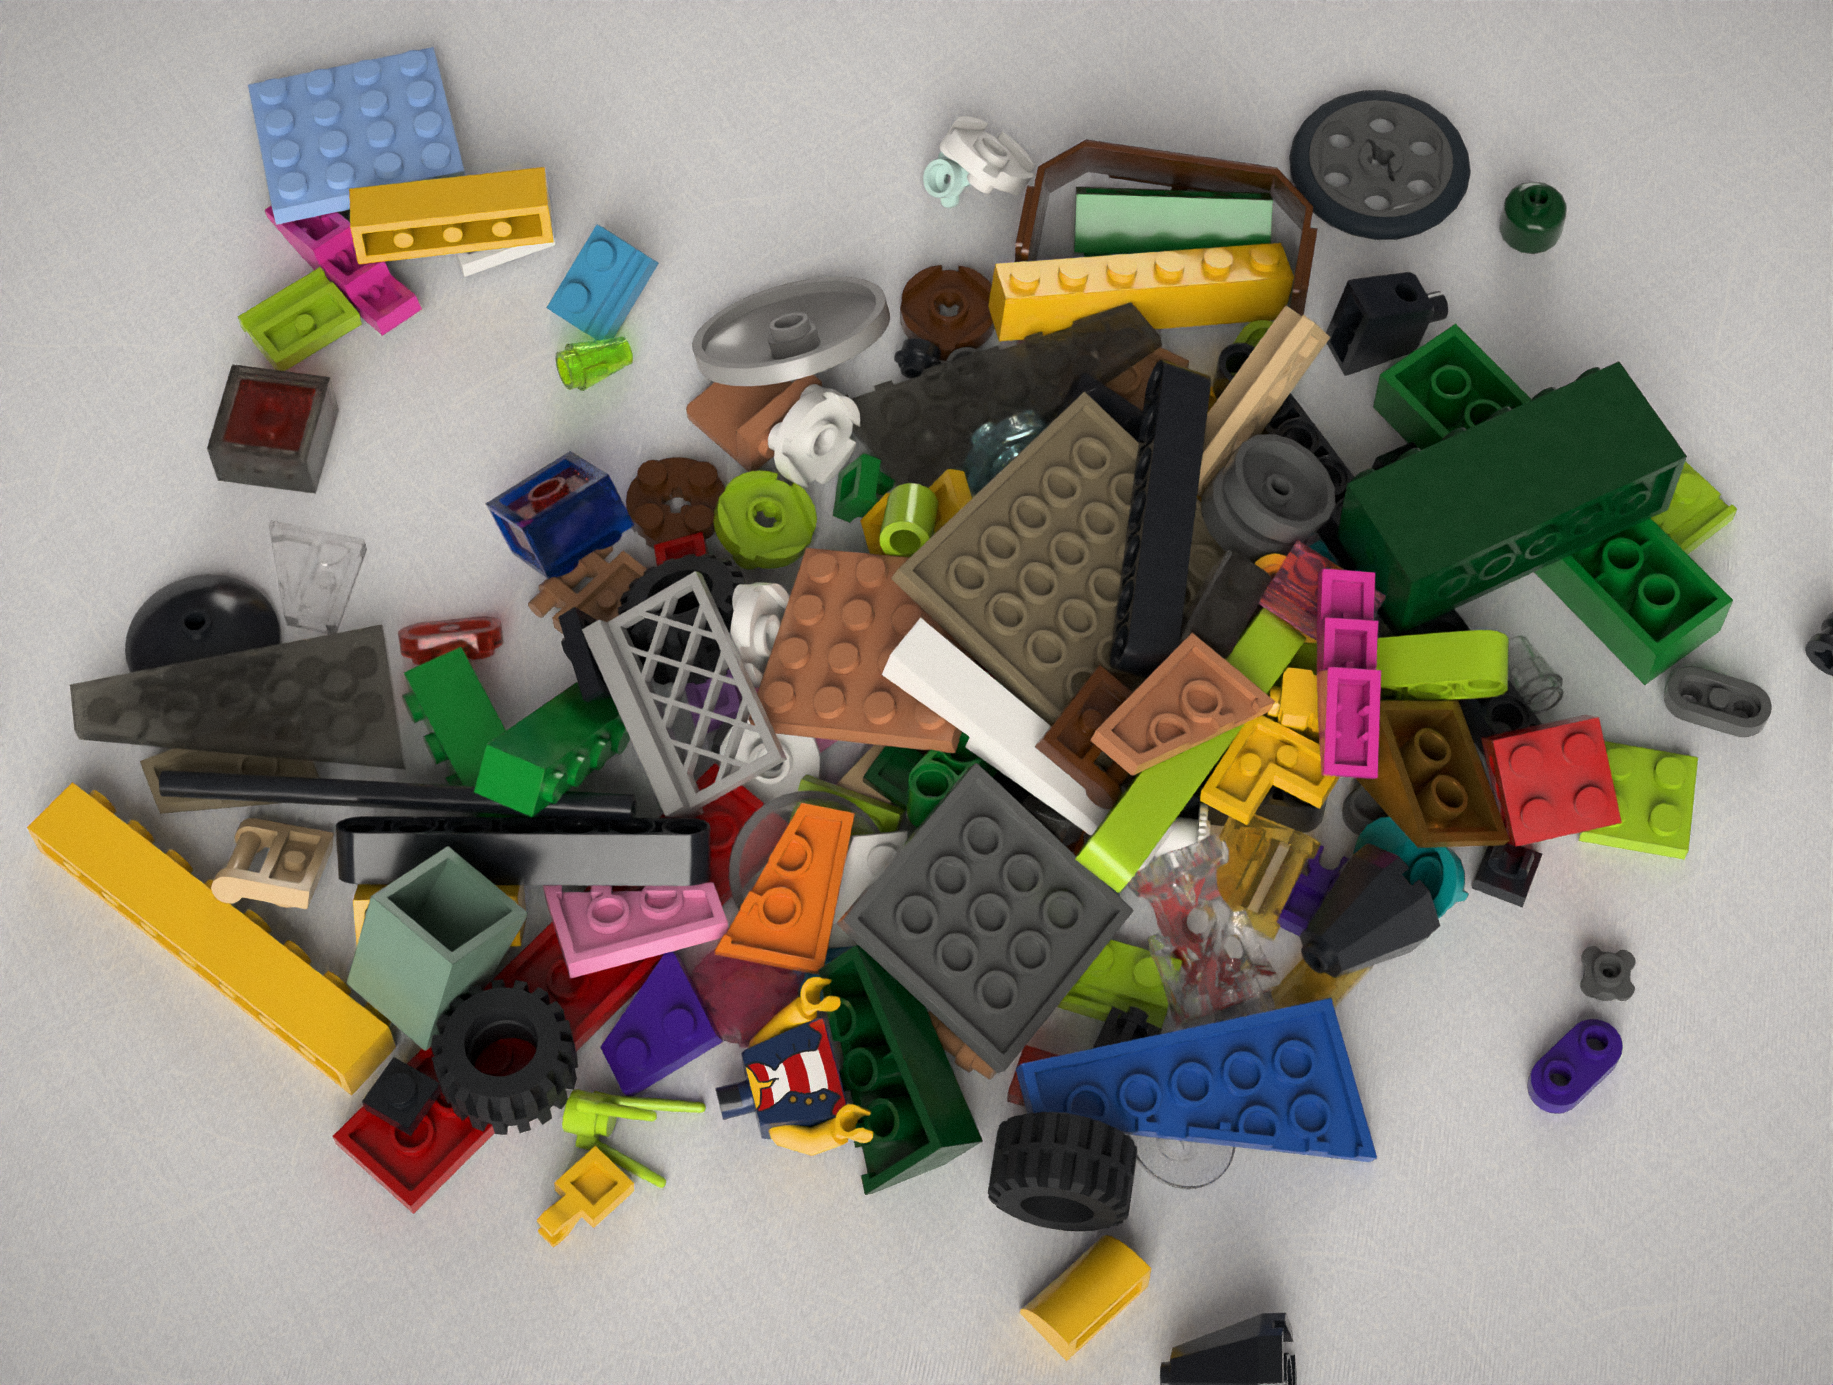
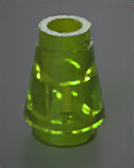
(592, 361)

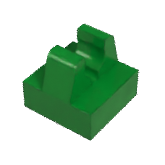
(858, 488)

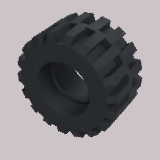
(721, 580)
(498, 1016)
(1062, 1171)

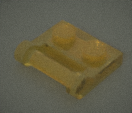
(1250, 854)

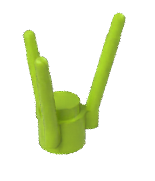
(596, 1114)

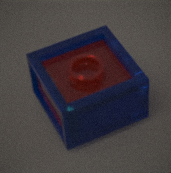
(560, 515)

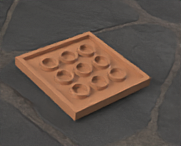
(833, 652)

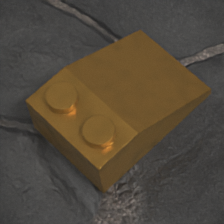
(1433, 777)

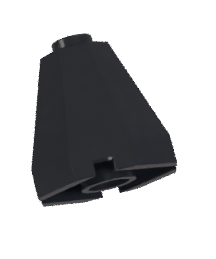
(1368, 915)
(1235, 1355)

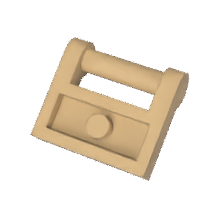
(290, 868)

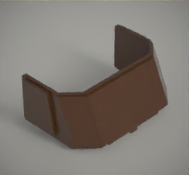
(1170, 170)

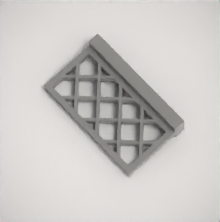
(642, 712)

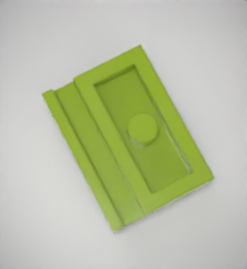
(299, 320)
(1694, 511)
(1121, 979)

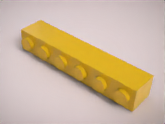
(1164, 286)

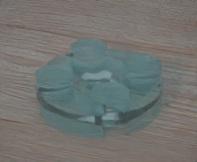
(998, 445)

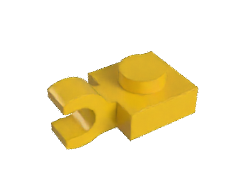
(587, 1191)

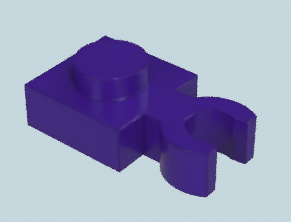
(1307, 894)

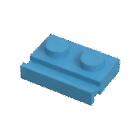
(602, 284)

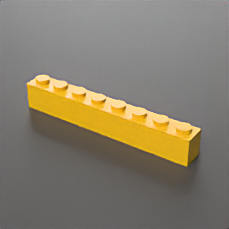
(213, 937)

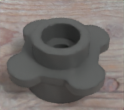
(1607, 988)

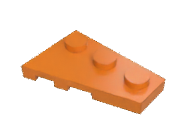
(795, 899)

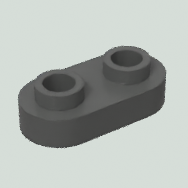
(1717, 699)

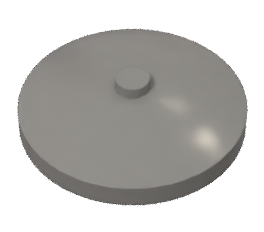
(791, 331)

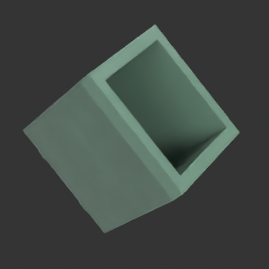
(431, 942)

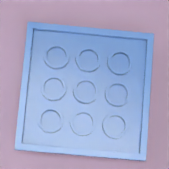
(353, 130)

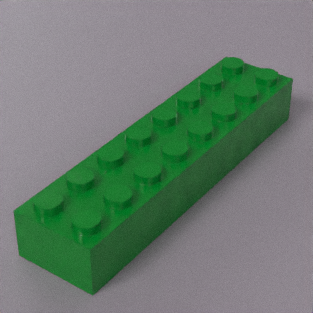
(1628, 589)

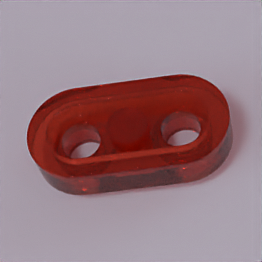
(432, 639)

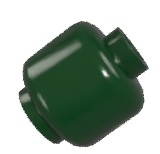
(1532, 217)

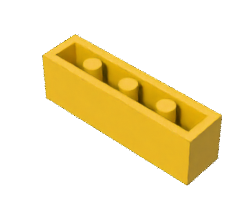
(450, 215)

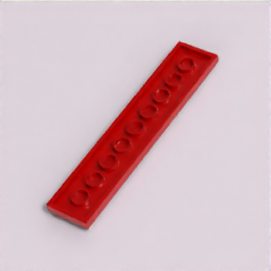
(421, 1163)

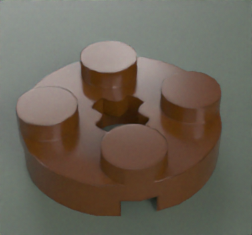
(934, 287)
(667, 480)

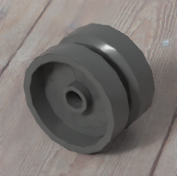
(1267, 497)

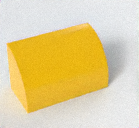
(1087, 1295)

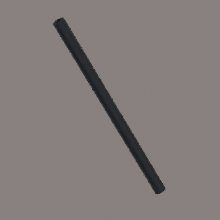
(381, 795)

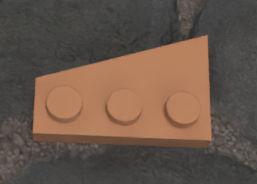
(1179, 707)

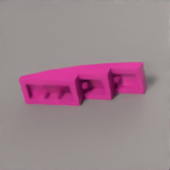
(369, 287)
(1347, 674)

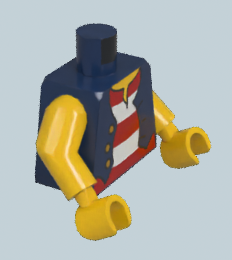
(796, 1080)

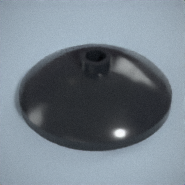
(233, 614)

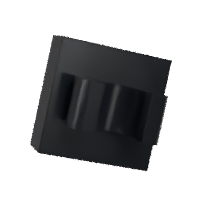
(1507, 872)

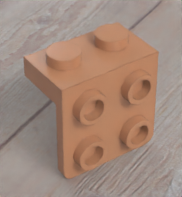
(744, 416)

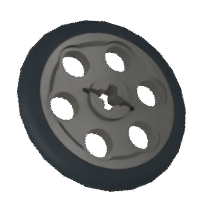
(1345, 206)

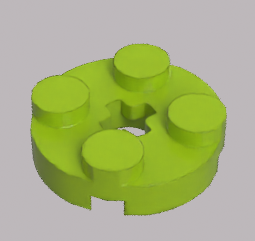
(758, 545)

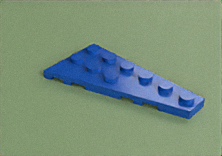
(1238, 1082)

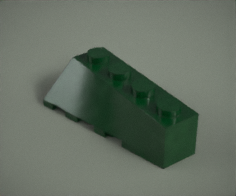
(896, 1073)

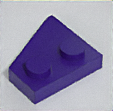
(660, 1028)

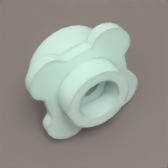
(936, 180)

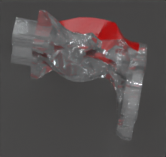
(1214, 981)

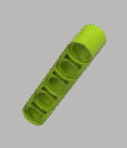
(1433, 665)

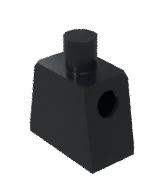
(1381, 320)

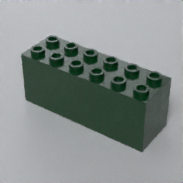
(1510, 495)

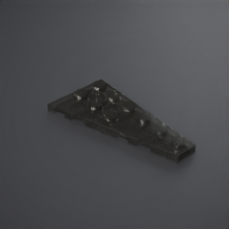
(929, 420)
(287, 700)

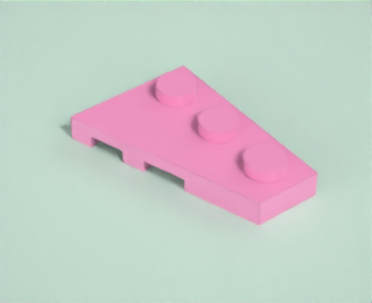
(626, 926)

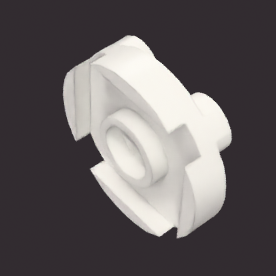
(989, 160)
(820, 414)
(756, 624)

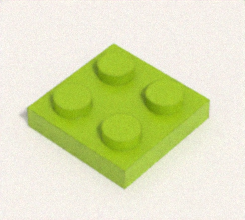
(1653, 801)

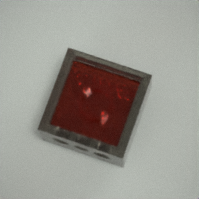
(273, 428)

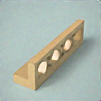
(1259, 388)

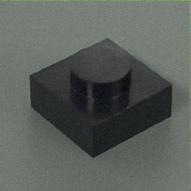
(402, 1096)

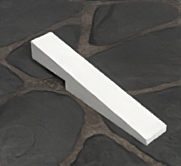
(995, 720)

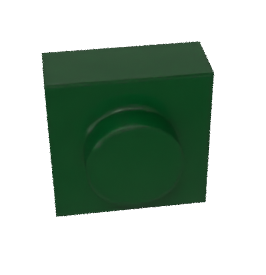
(891, 773)

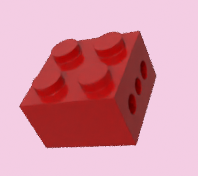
(1552, 779)

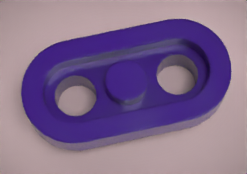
(1577, 1063)

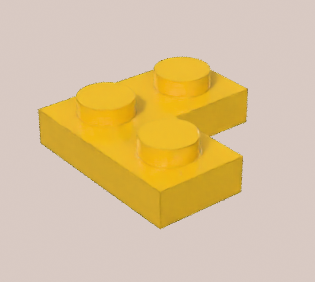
(1263, 757)

